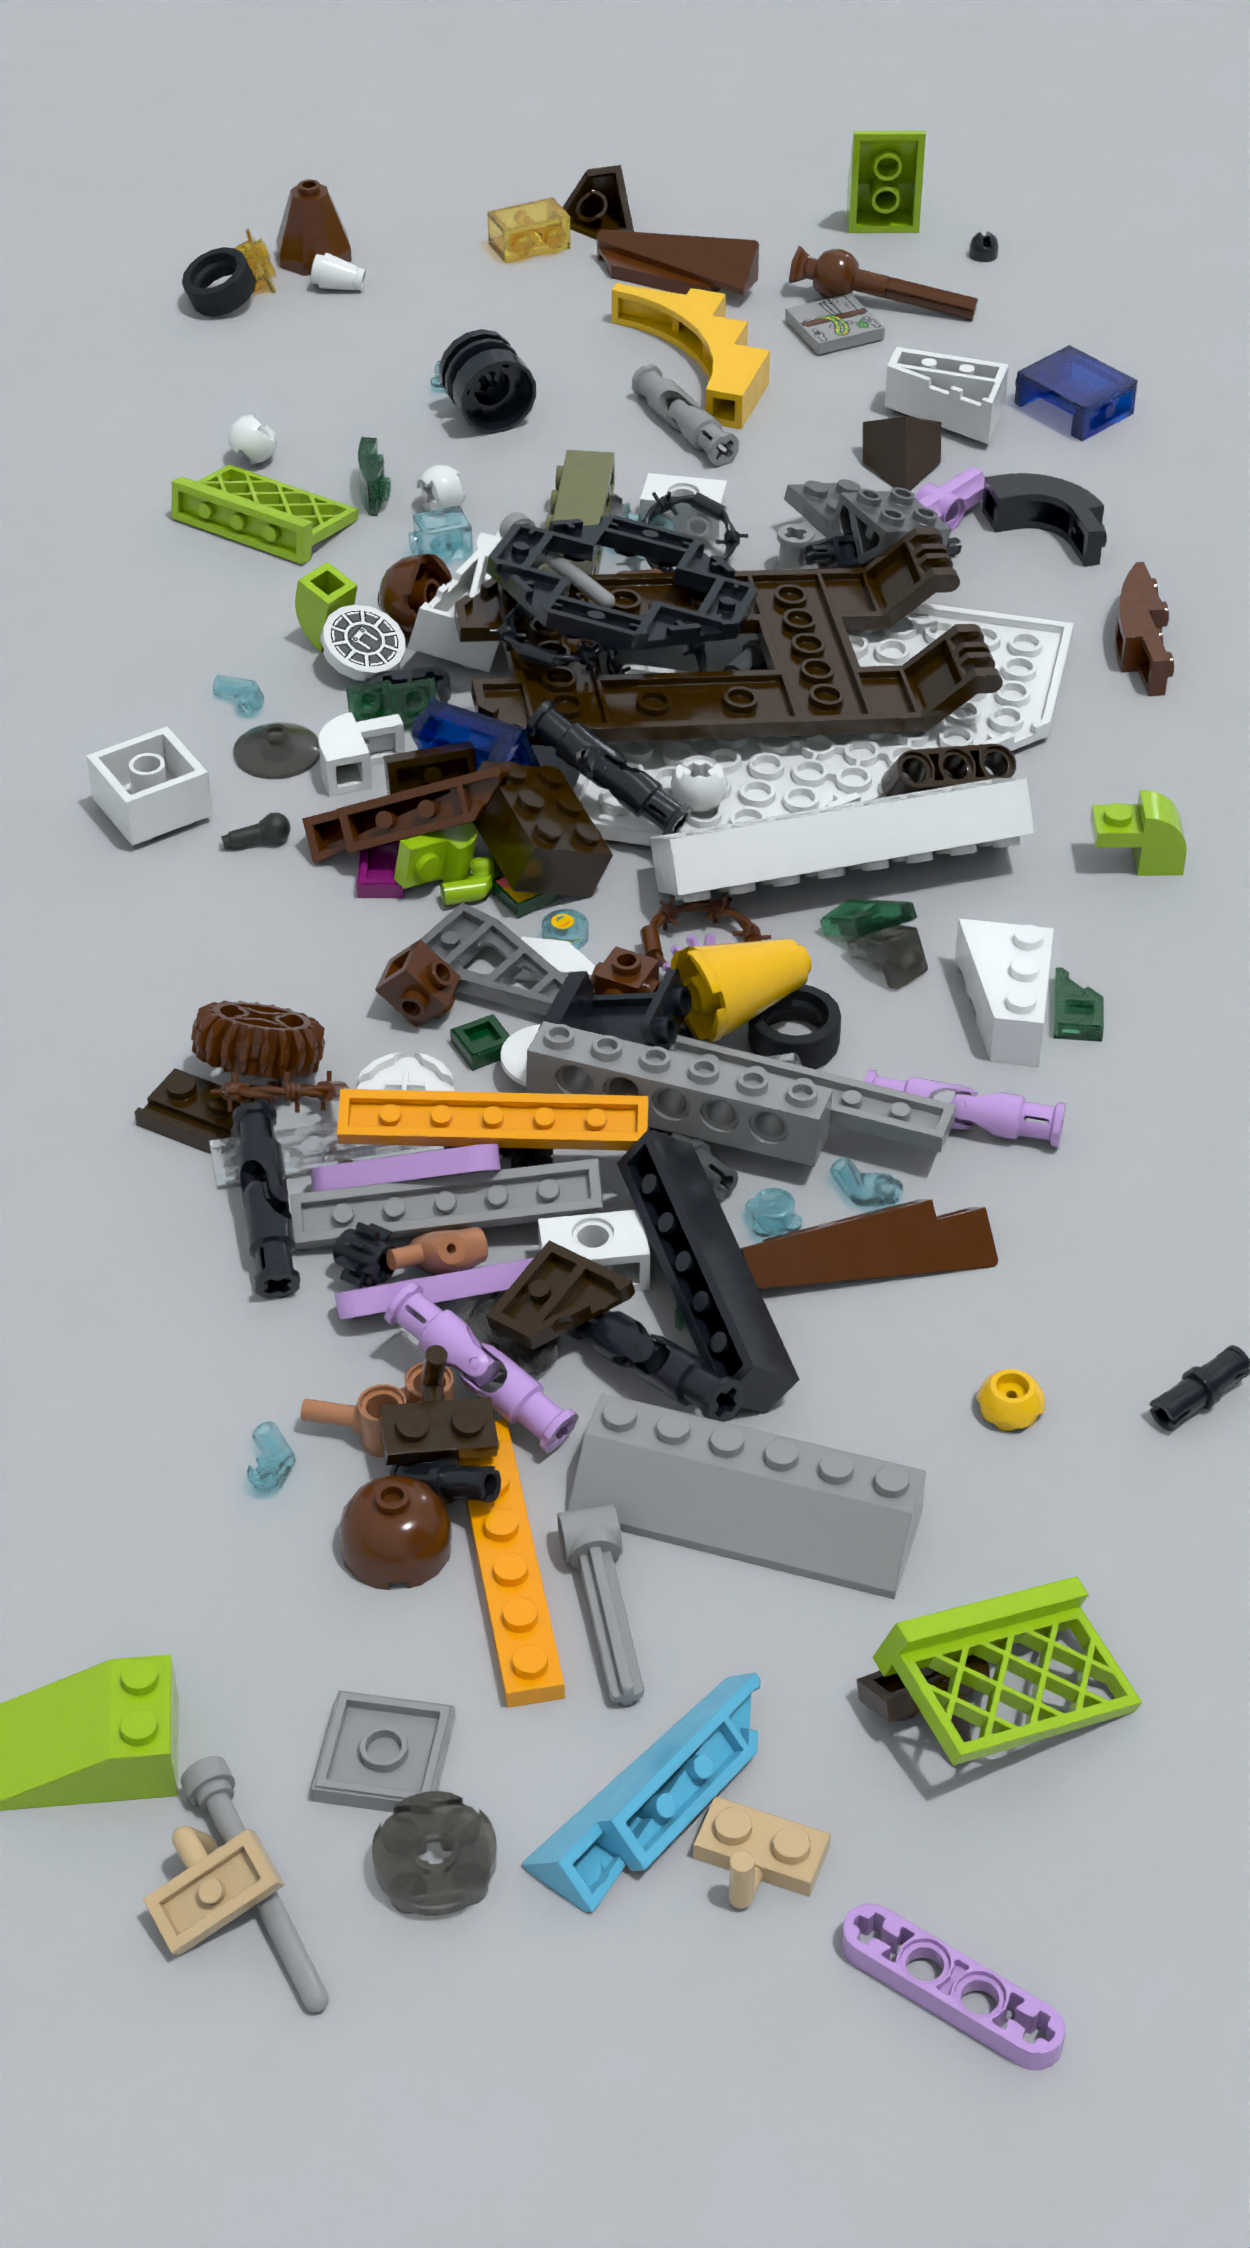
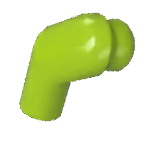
(474, 887)

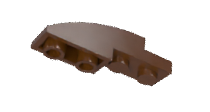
(1140, 631)

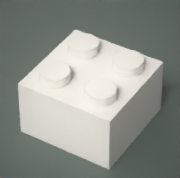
(149, 785)

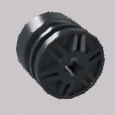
(487, 381)

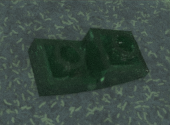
(373, 483)
(385, 699)

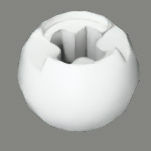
(252, 439)
(441, 487)
(699, 783)

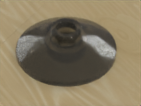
(276, 750)

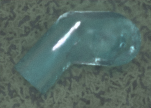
(244, 692)
(866, 1188)
(276, 1461)

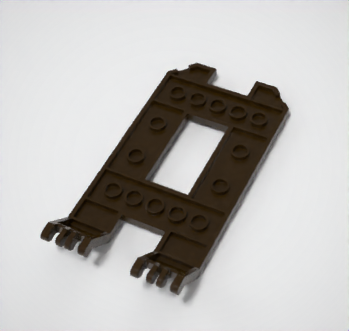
(802, 631)

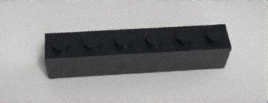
(706, 1268)

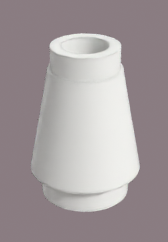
(337, 274)

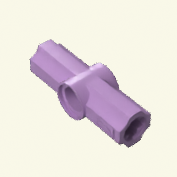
(954, 496)

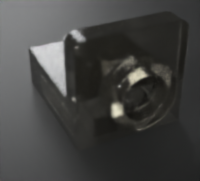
(895, 949)

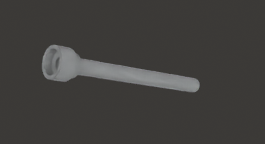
(564, 567)
(211, 1787)

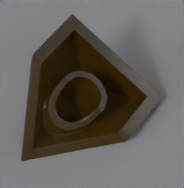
(599, 202)
(902, 449)

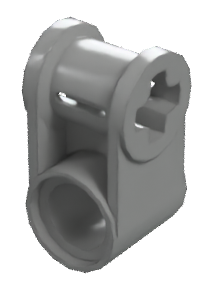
(793, 541)

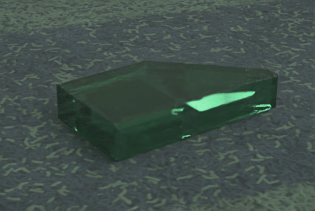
(864, 917)
(1076, 1010)

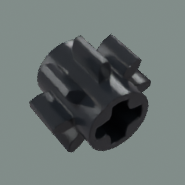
(363, 1255)

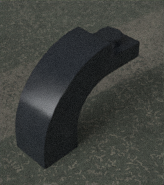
(1049, 505)

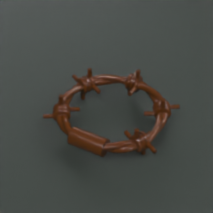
(669, 913)
(241, 1092)

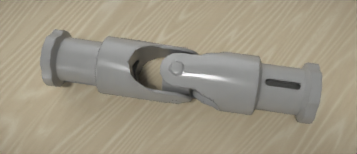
(684, 414)

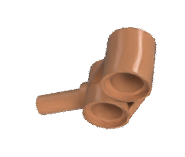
(365, 1415)

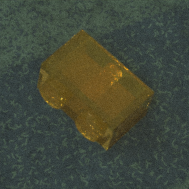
(528, 230)

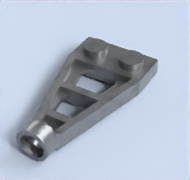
(469, 931)

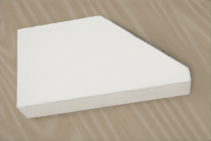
(559, 954)

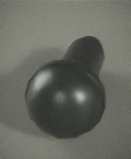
(272, 828)

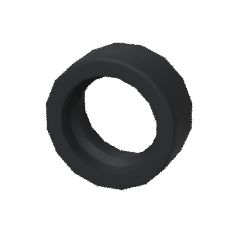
(225, 296)
(806, 1005)

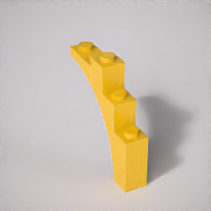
(701, 330)

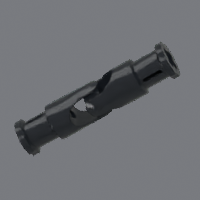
(629, 785)
(265, 1200)
(662, 1364)

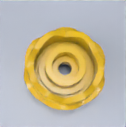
(1011, 1399)

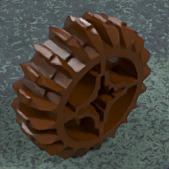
(257, 1039)

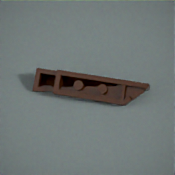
(680, 261)
(403, 814)
(876, 1245)

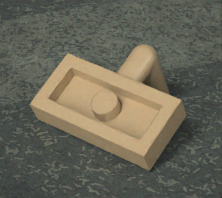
(760, 1849)
(212, 1888)

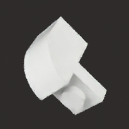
(353, 747)

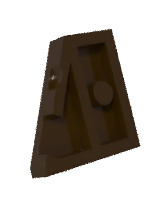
(556, 1296)

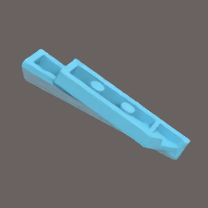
(651, 1798)

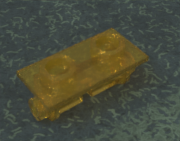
(258, 260)

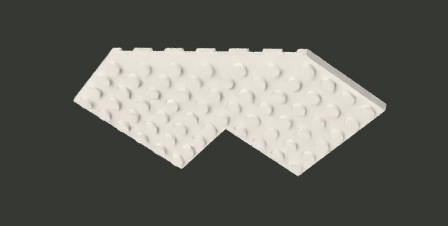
(830, 770)

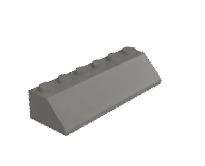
(751, 1494)

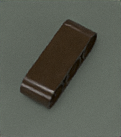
(963, 762)

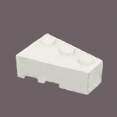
(948, 389)
(435, 622)
(1008, 985)

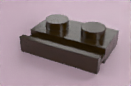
(428, 766)
(187, 1111)

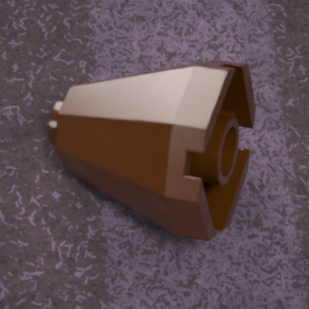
(310, 228)

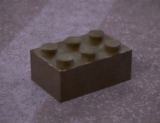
(542, 833)

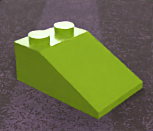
(885, 181)
(92, 1737)

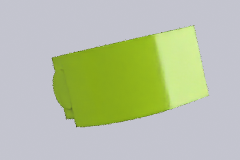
(319, 596)
(1148, 827)
(436, 856)

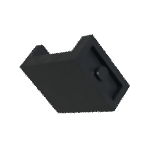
(633, 1017)

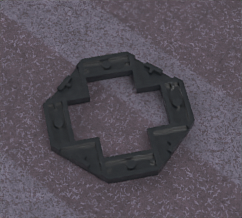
(544, 594)

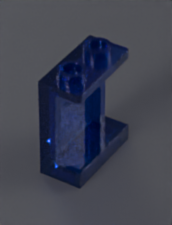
(1081, 386)
(492, 738)

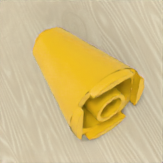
(738, 982)

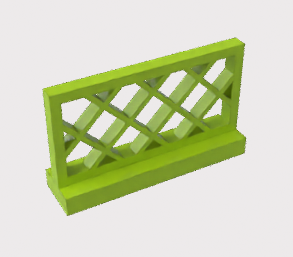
(259, 511)
(980, 1631)

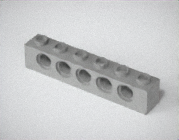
(686, 1092)

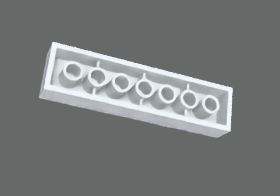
(841, 836)

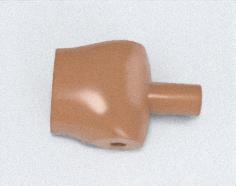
(442, 1251)

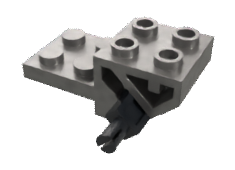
(861, 521)

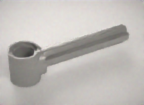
(592, 1545)

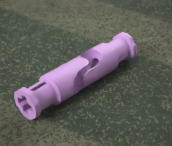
(998, 1113)
(521, 1395)

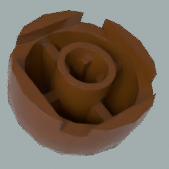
(409, 586)
(395, 1533)

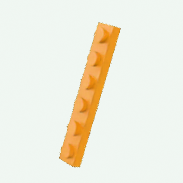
(491, 1118)
(514, 1585)

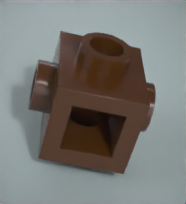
(625, 973)
(418, 984)

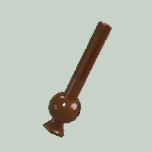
(839, 274)

